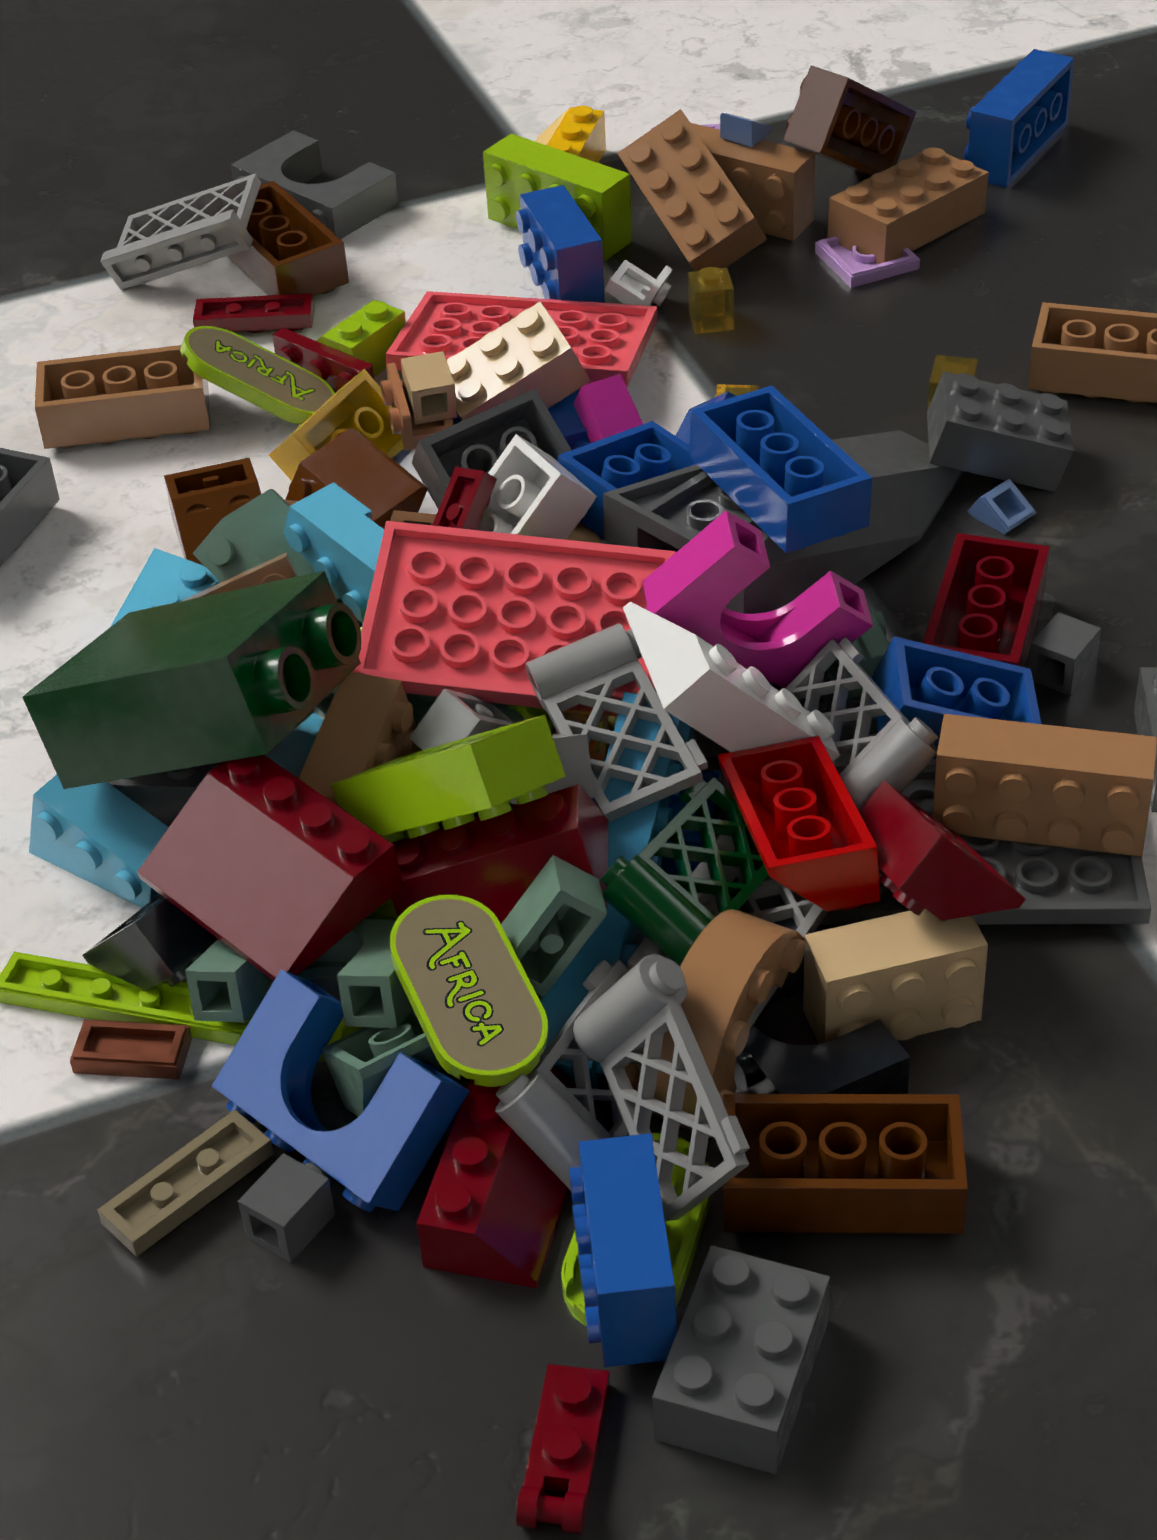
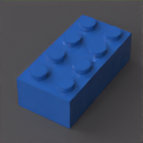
(1020, 116)
(780, 468)

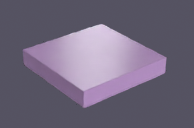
(859, 268)

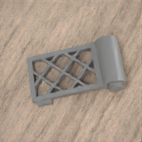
(587, 676)
(894, 753)
(630, 1026)
(547, 1112)

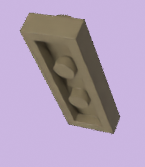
(185, 1182)

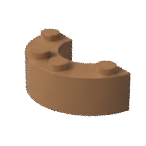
(725, 978)

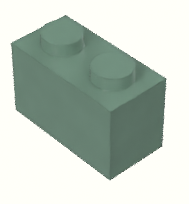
(554, 921)

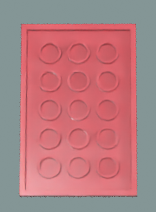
(602, 335)
(480, 604)

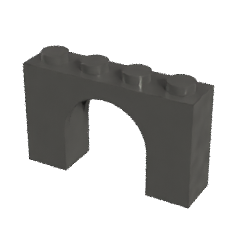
(338, 204)

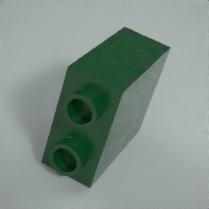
(195, 681)

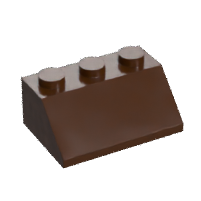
(363, 473)

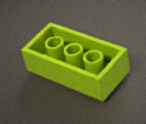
(526, 166)
(454, 781)

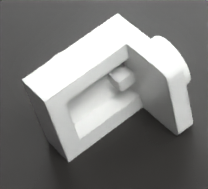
(636, 287)

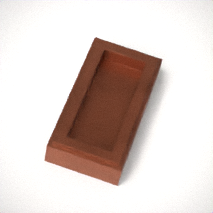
(131, 1049)

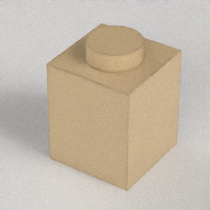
(429, 388)

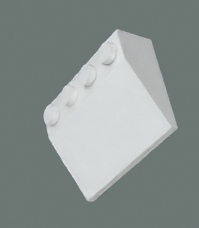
(718, 694)

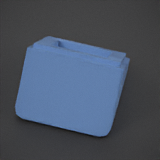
(742, 130)
(1002, 508)

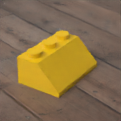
(578, 132)
(353, 406)

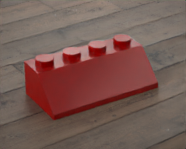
(805, 822)

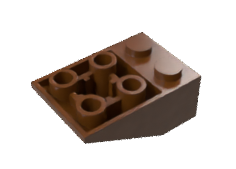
(206, 496)

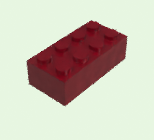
(990, 598)

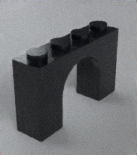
(854, 1063)

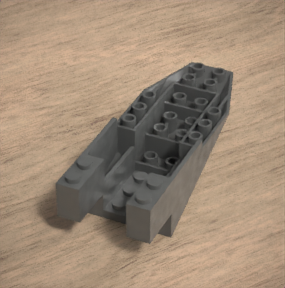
(904, 502)

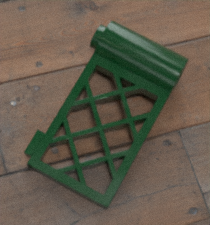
(666, 904)

